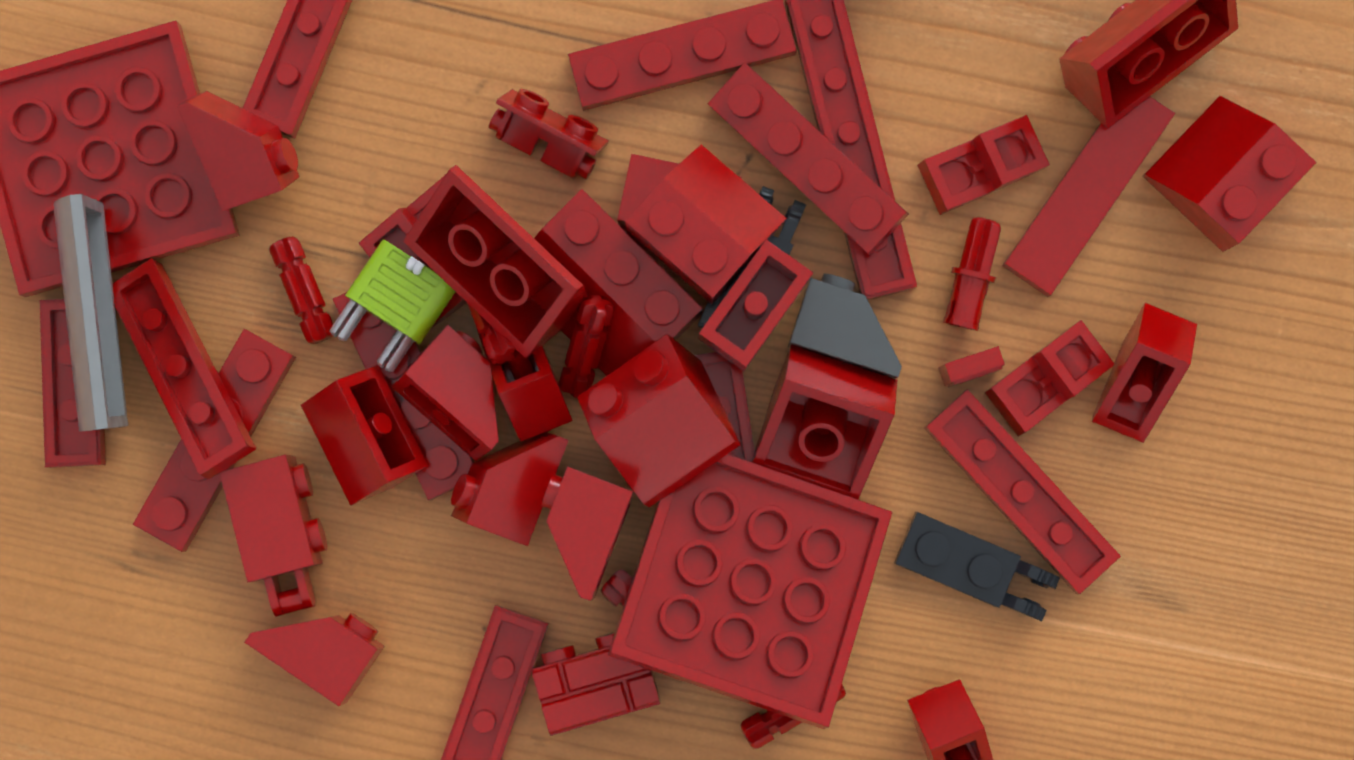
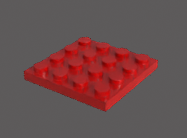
(109, 130)
(753, 588)

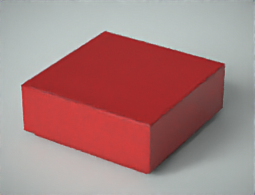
(971, 367)

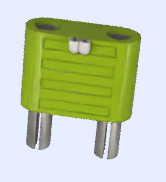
(397, 293)

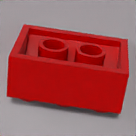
(1142, 51)
(494, 264)
(620, 271)

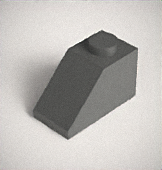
(843, 327)

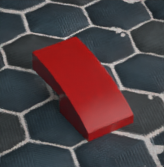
(983, 164)
(1049, 378)

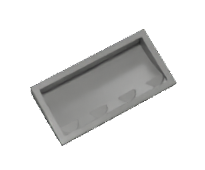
(90, 313)

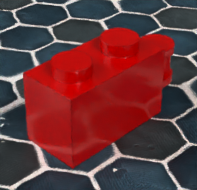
(275, 527)

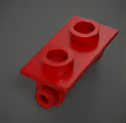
(567, 138)

